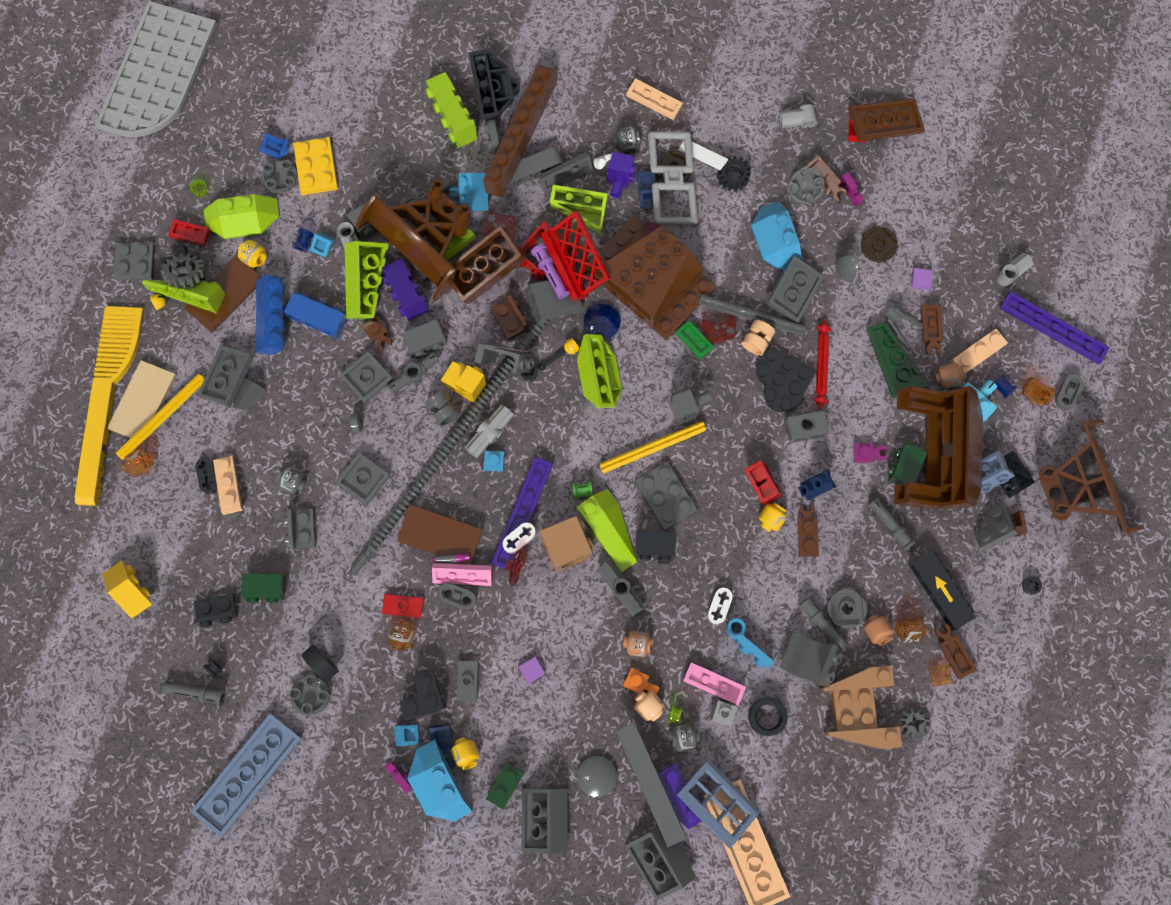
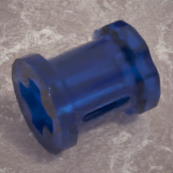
(303, 240)
(1004, 386)

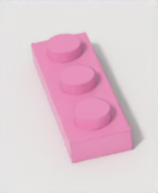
(462, 574)
(714, 684)

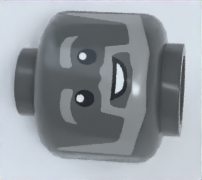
(627, 139)
(290, 480)
(683, 737)

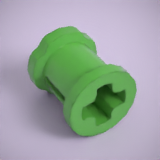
(582, 490)

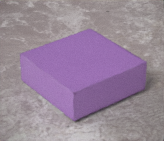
(921, 278)
(531, 670)

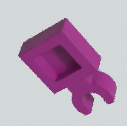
(850, 185)
(866, 453)
(400, 779)

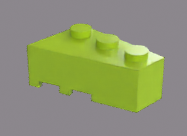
(589, 203)

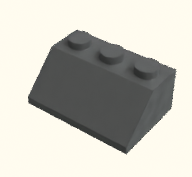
(544, 820)
(660, 866)

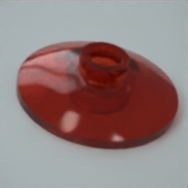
(515, 567)

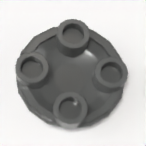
(279, 176)
(806, 185)
(309, 695)
(597, 776)

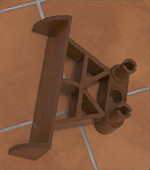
(410, 242)
(1060, 507)

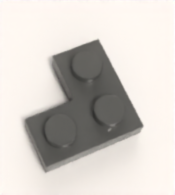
(1001, 527)

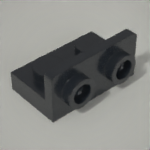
(1021, 479)
(215, 609)

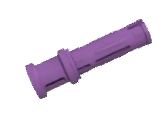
(547, 264)

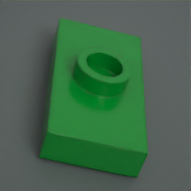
(694, 340)

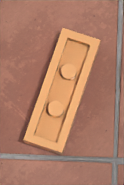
(654, 99)
(980, 351)
(227, 485)

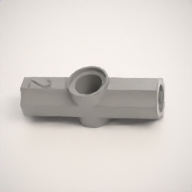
(489, 431)

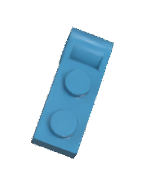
(747, 646)

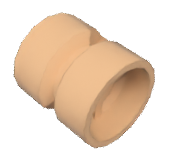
(758, 337)

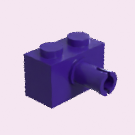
(620, 173)

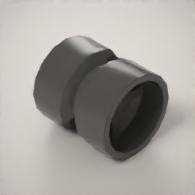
(442, 407)

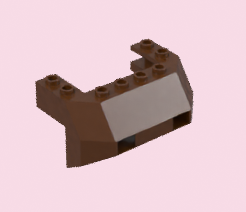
(952, 448)

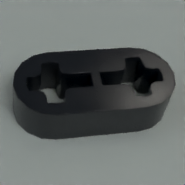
(202, 477)

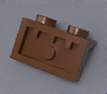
(509, 317)

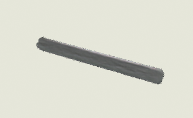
(752, 315)

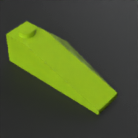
(202, 294)
(607, 524)

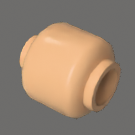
(648, 706)

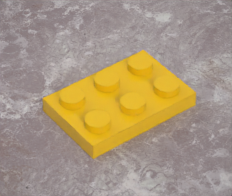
(315, 166)

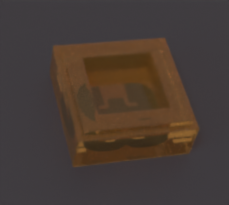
(940, 675)

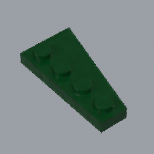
(893, 361)

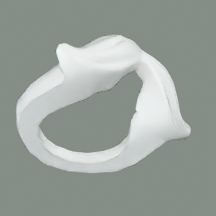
(600, 162)

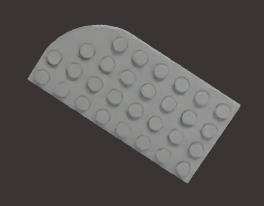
(156, 71)

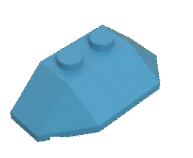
(776, 235)
(436, 784)

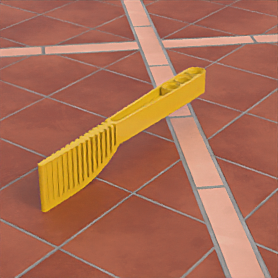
(119, 345)

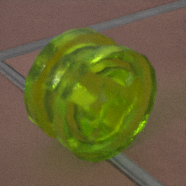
(195, 192)
(675, 715)

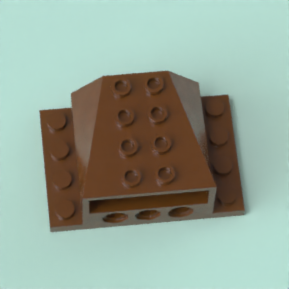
(653, 275)

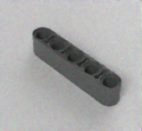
(534, 165)

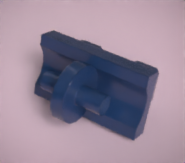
(817, 485)

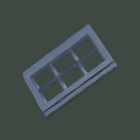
(709, 820)

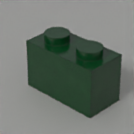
(907, 465)
(263, 587)
(505, 785)

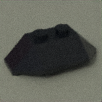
(491, 84)

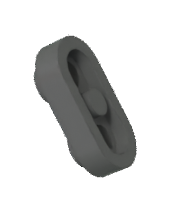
(490, 128)
(1069, 393)
(457, 596)

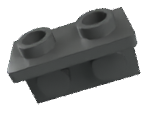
(300, 529)

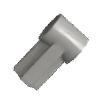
(802, 117)
(350, 238)
(1014, 269)

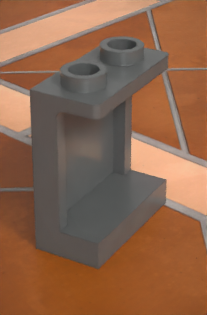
(547, 305)

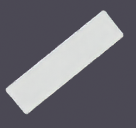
(706, 156)

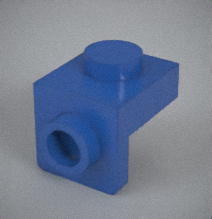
(274, 146)

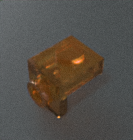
(1037, 392)

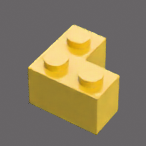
(464, 380)
(125, 588)

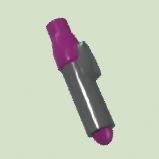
(451, 558)

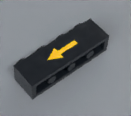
(942, 591)

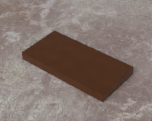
(886, 119)
(238, 283)
(439, 533)

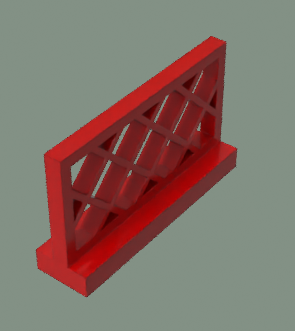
(566, 264)

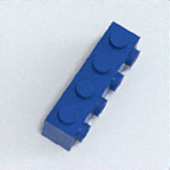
(269, 315)

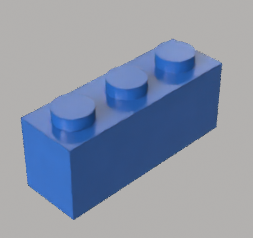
(316, 314)

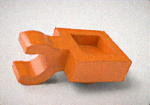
(638, 682)

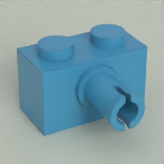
(471, 191)

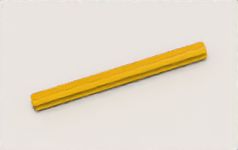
(161, 416)
(652, 447)

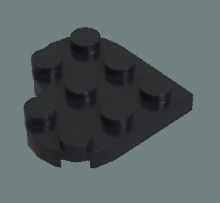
(783, 379)

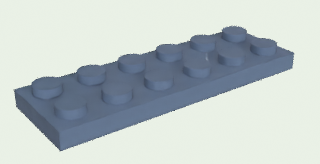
(246, 775)

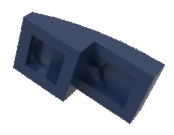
(644, 185)
(442, 735)

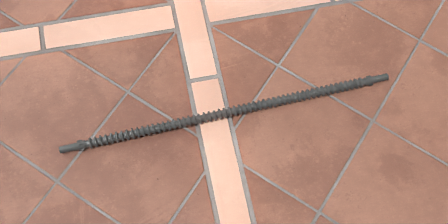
(366, 554)

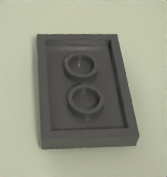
(795, 289)
(225, 376)
(665, 496)

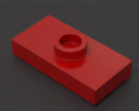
(189, 232)
(402, 606)

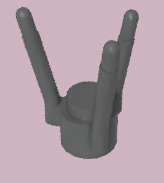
(896, 314)

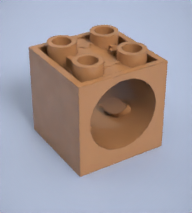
(566, 543)

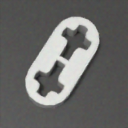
(521, 541)
(724, 607)

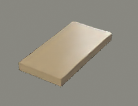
(141, 399)

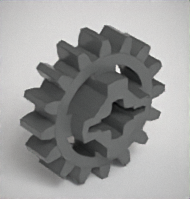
(182, 270)

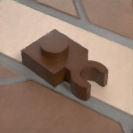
(376, 331)

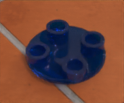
(602, 320)

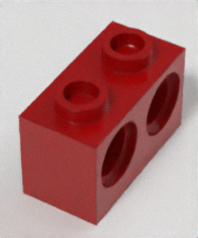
(763, 482)

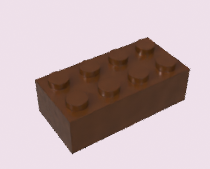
(486, 264)

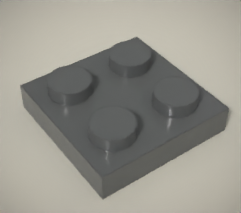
(134, 261)
(366, 377)
(362, 479)

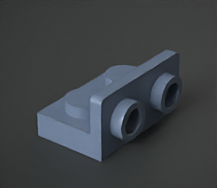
(994, 471)

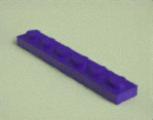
(1054, 328)
(524, 507)

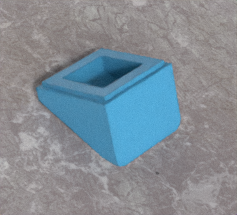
(322, 244)
(406, 735)

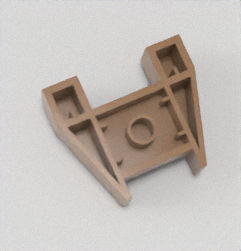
(856, 712)

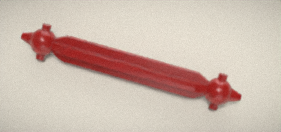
(822, 364)

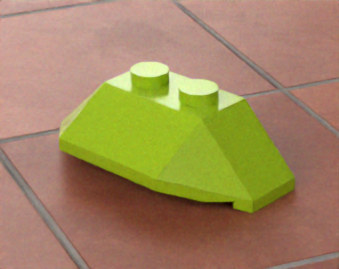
(241, 215)
(599, 372)

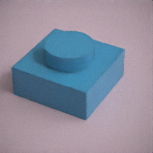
(494, 461)

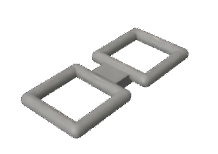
(672, 178)

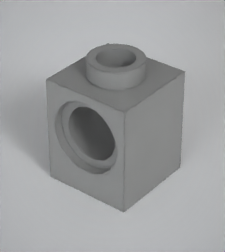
(723, 713)

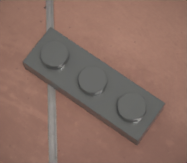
(565, 172)

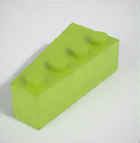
(451, 108)
(362, 277)

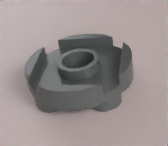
(853, 600)

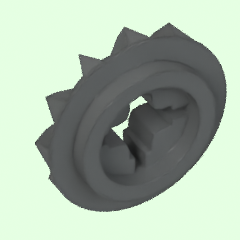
(907, 717)

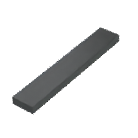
(651, 785)

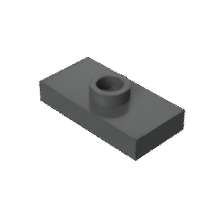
(467, 681)

